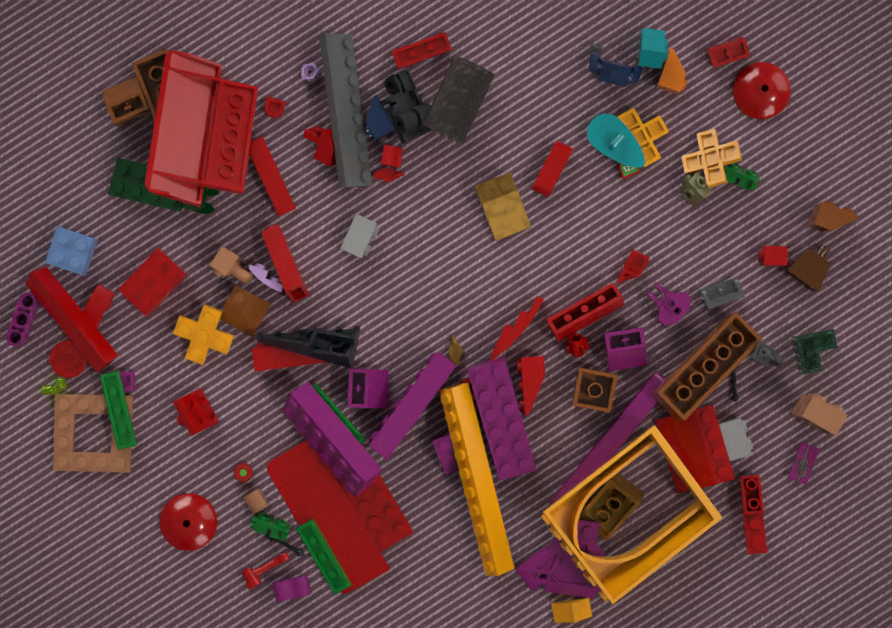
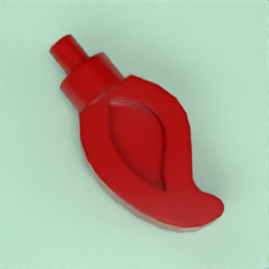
(388, 175)

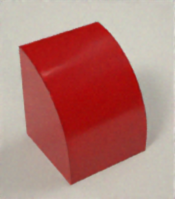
(392, 156)

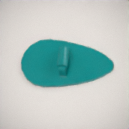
(615, 140)

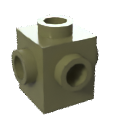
(694, 188)

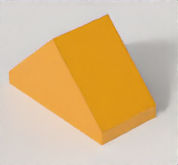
(571, 610)

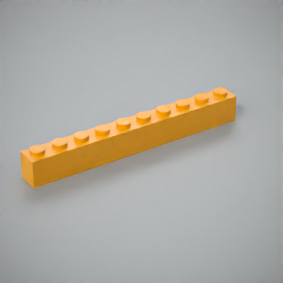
(476, 479)

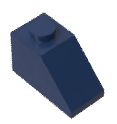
(378, 121)

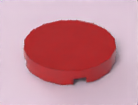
(67, 360)

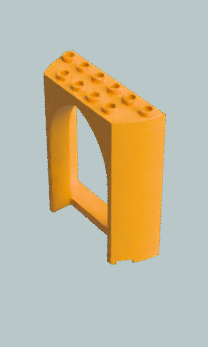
(623, 572)

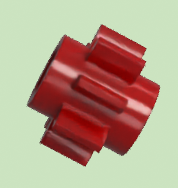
(576, 345)

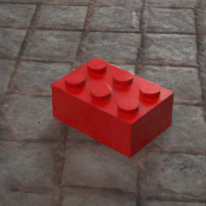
(153, 282)

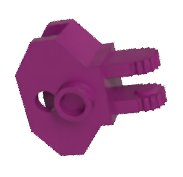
(668, 303)

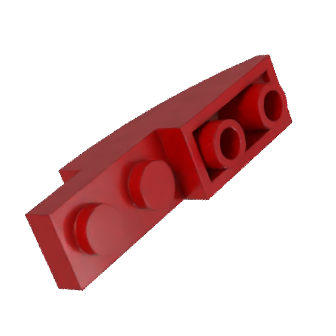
(752, 514)

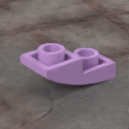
(261, 273)

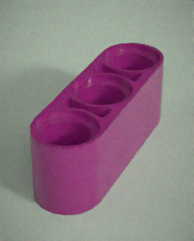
(16, 326)

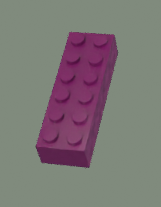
(413, 404)
(501, 418)
(331, 439)

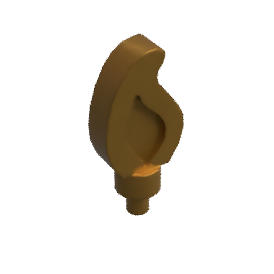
(455, 350)

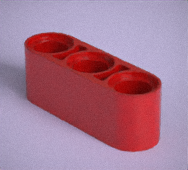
(552, 168)

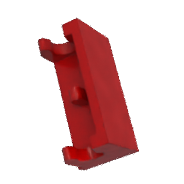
(727, 52)

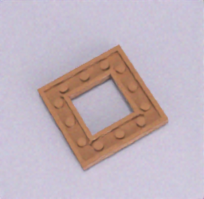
(64, 436)

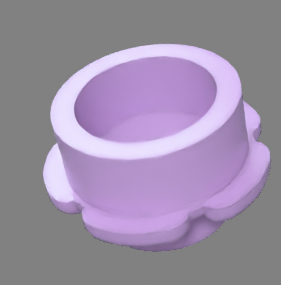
(309, 67)

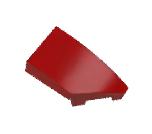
(634, 266)

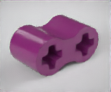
(291, 588)

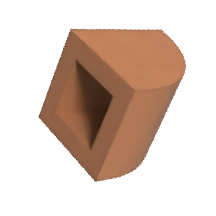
(256, 500)

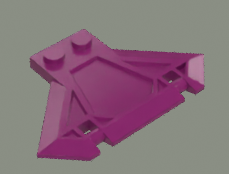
(561, 572)

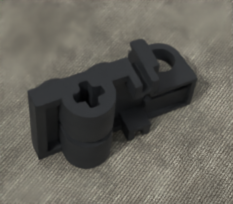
(406, 106)

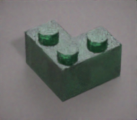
(808, 347)

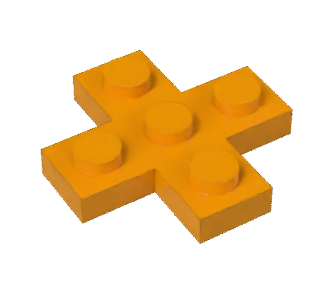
(645, 133)
(711, 158)
(203, 334)

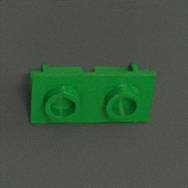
(746, 178)
(263, 522)

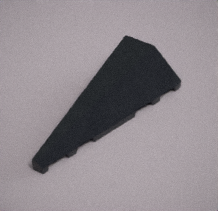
(331, 346)

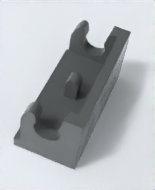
(721, 293)

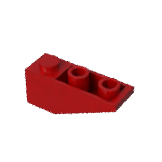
(532, 375)

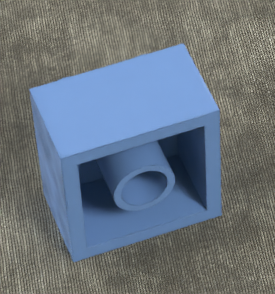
(71, 251)

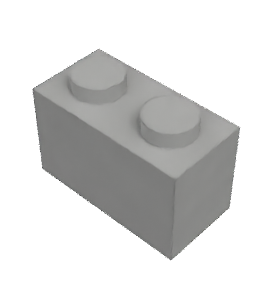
(359, 236)
(735, 438)

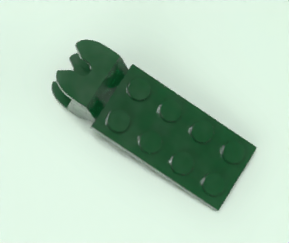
(129, 184)

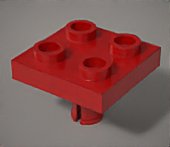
(195, 412)

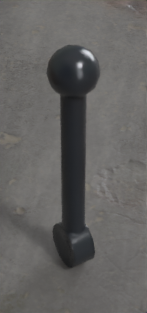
(735, 397)
(300, 552)

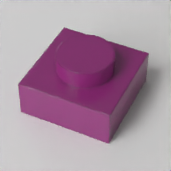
(128, 380)

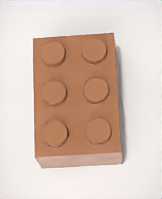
(819, 414)

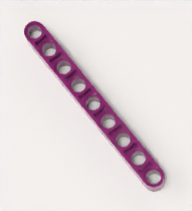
(615, 435)

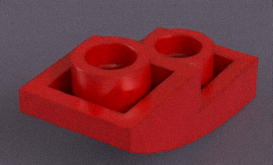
(98, 303)

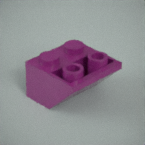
(625, 349)
(368, 388)

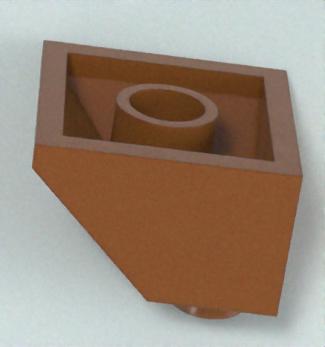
(244, 310)

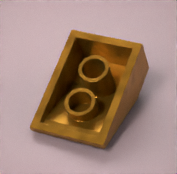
(502, 206)
(612, 504)

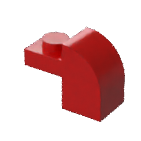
(325, 149)

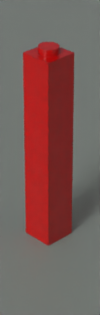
(71, 318)

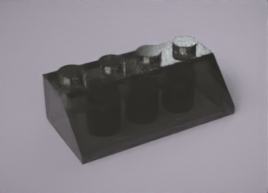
(458, 99)

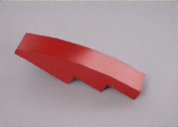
(271, 176)
(510, 333)

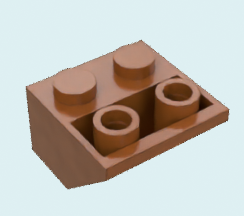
(126, 101)
(827, 217)

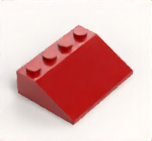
(698, 446)

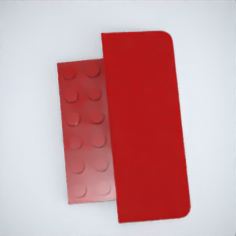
(199, 130)
(352, 525)

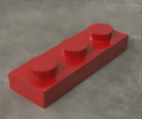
(421, 50)

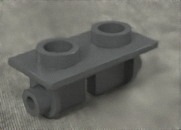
(766, 355)

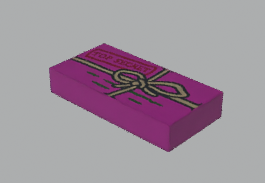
(803, 463)

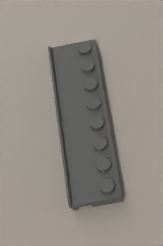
(345, 110)

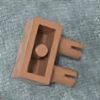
(228, 264)

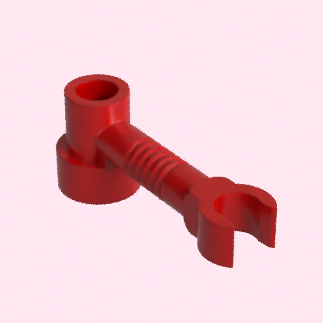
(252, 576)

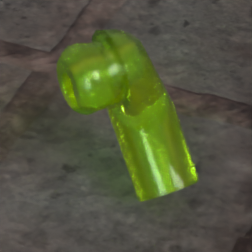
(55, 388)

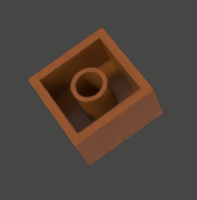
(594, 390)

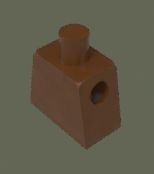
(810, 267)

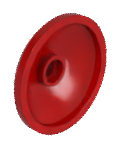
(752, 99)
(199, 514)

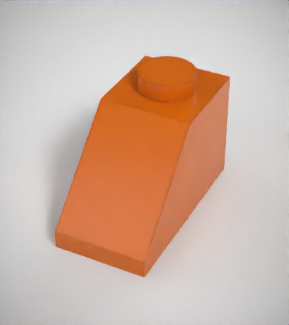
(672, 75)

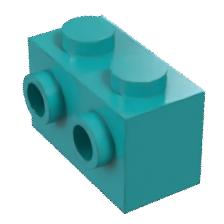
(652, 48)

